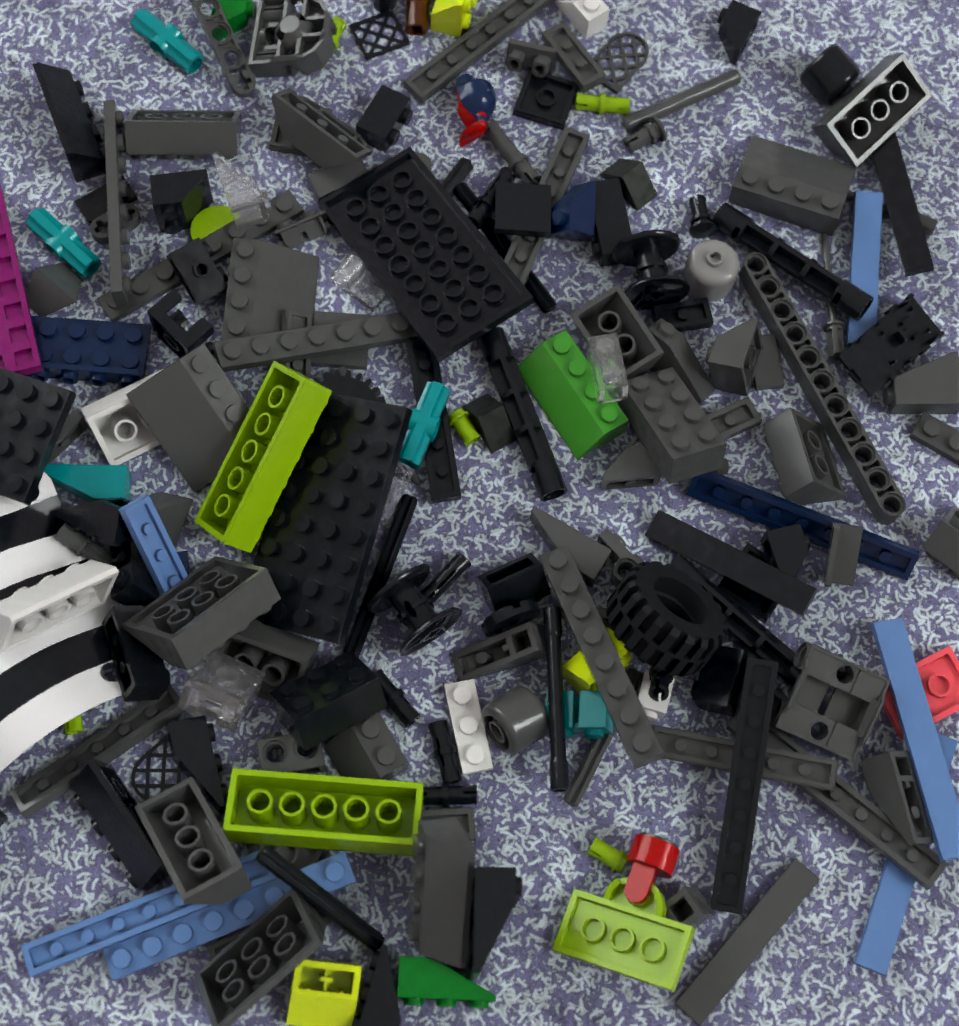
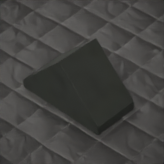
(634, 181)
(491, 422)

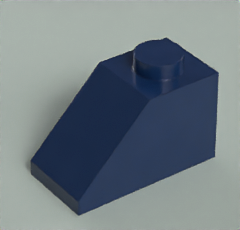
(575, 213)

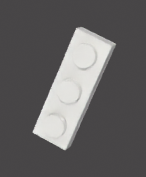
(468, 727)

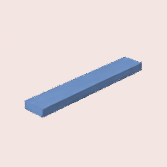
(865, 257)

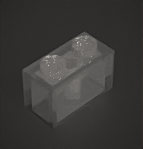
(607, 368)

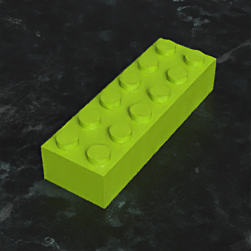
(262, 457)
(323, 812)

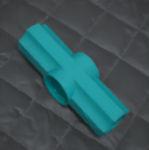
(167, 41)
(63, 242)
(424, 424)

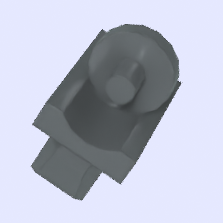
(530, 55)

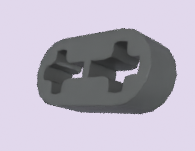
(102, 220)

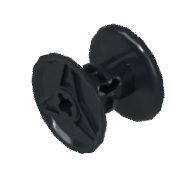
(646, 253)
(414, 609)

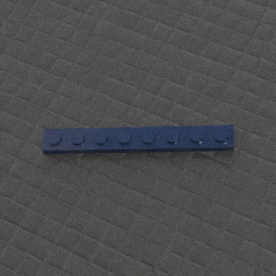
(779, 513)

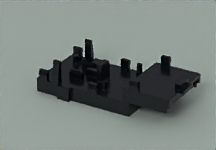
(889, 345)

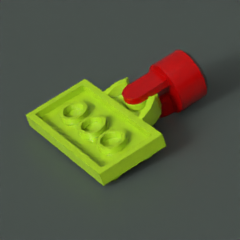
(629, 924)

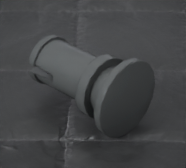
(646, 135)

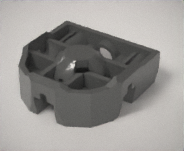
(305, 32)

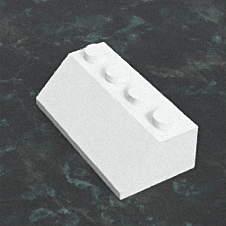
(119, 426)
(54, 601)

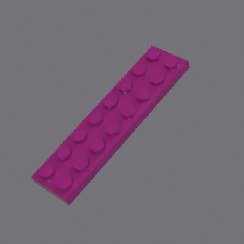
(17, 335)

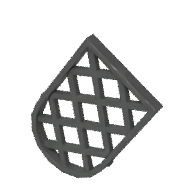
(637, 66)

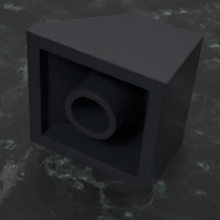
(179, 198)

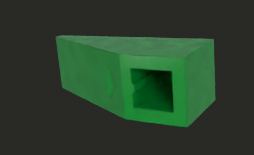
(431, 980)

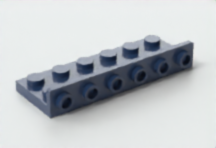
(91, 350)

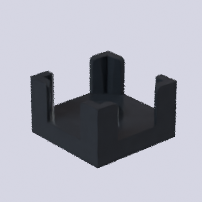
(171, 328)

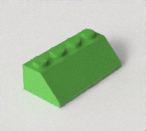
(566, 392)

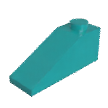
(92, 481)

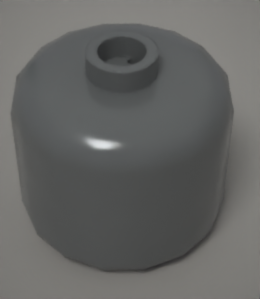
(516, 720)

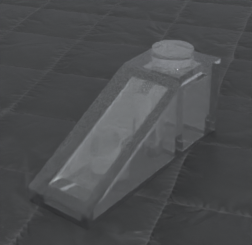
(242, 193)

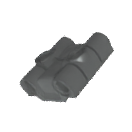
(851, 707)

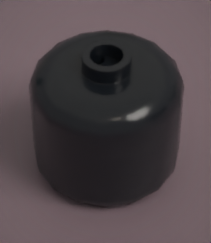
(830, 75)

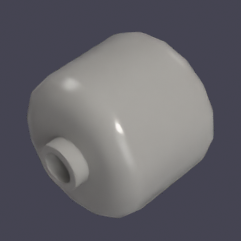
(711, 270)

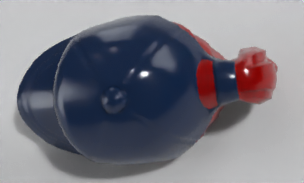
(475, 106)

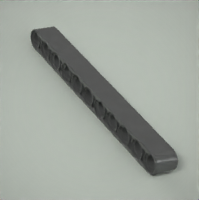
(821, 399)

